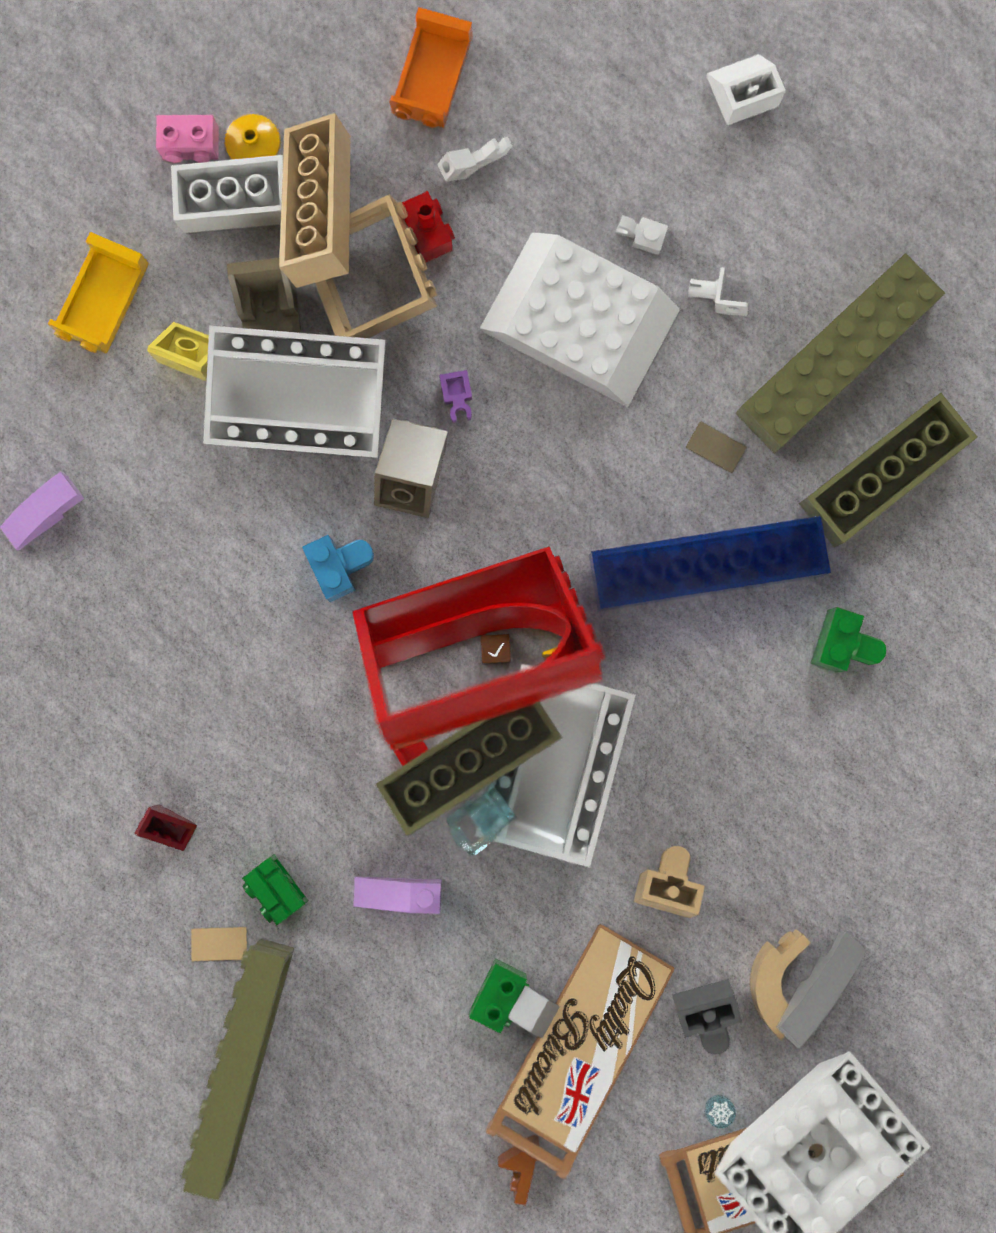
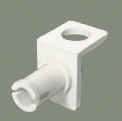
(714, 291)

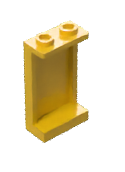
(100, 294)

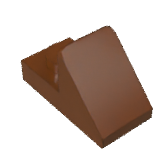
(524, 1164)

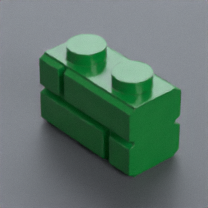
(274, 890)

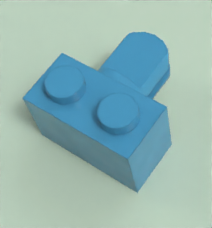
(335, 565)

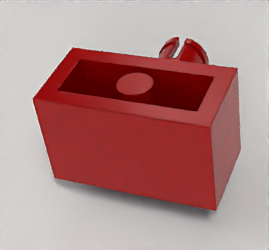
(424, 218)

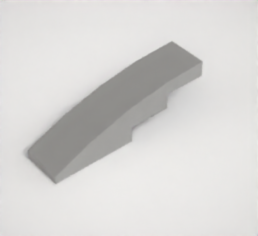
(822, 990)

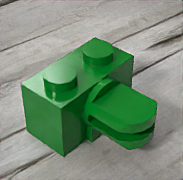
(842, 642)

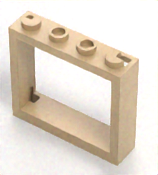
(330, 297)

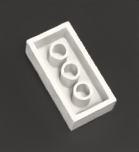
(227, 194)

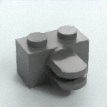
(708, 1013)

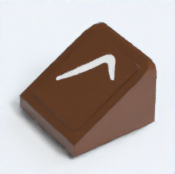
(495, 649)

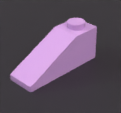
(398, 894)

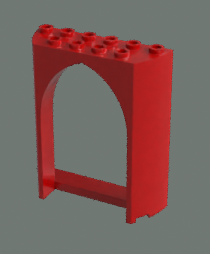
(506, 595)

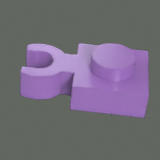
(456, 391)

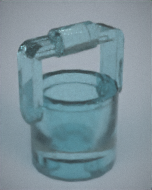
(490, 816)

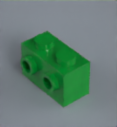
(498, 996)

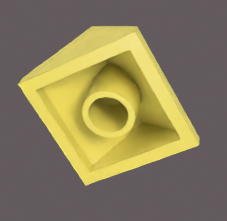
(182, 350)

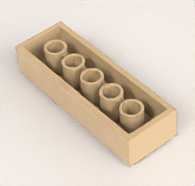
(315, 201)

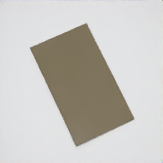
(716, 447)

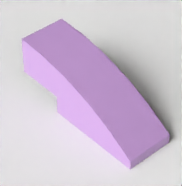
(41, 510)

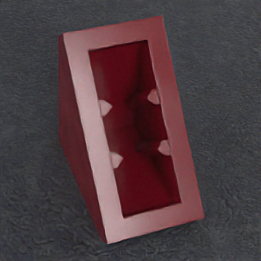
(165, 827)

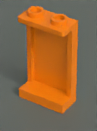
(432, 68)

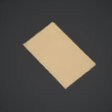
(218, 943)

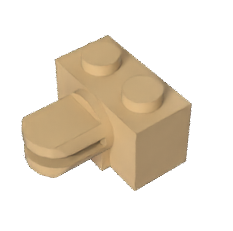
(670, 886)

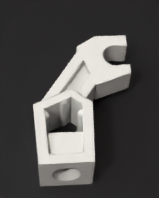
(462, 163)

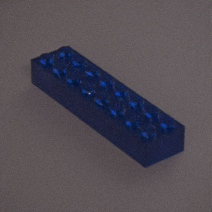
(709, 563)

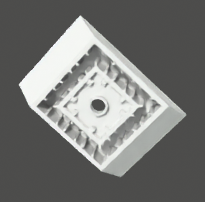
(863, 1151)

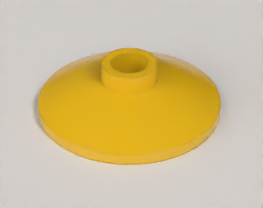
(264, 143)

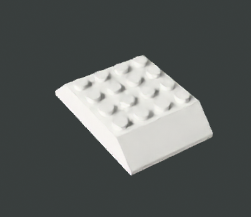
(581, 316)
(294, 391)
(567, 785)

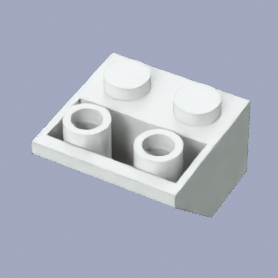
(746, 88)

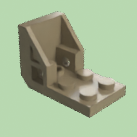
(264, 296)

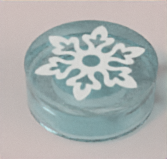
(720, 1111)

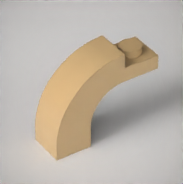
(767, 977)

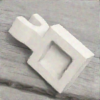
(647, 234)

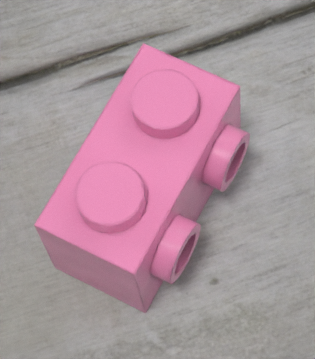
(187, 138)

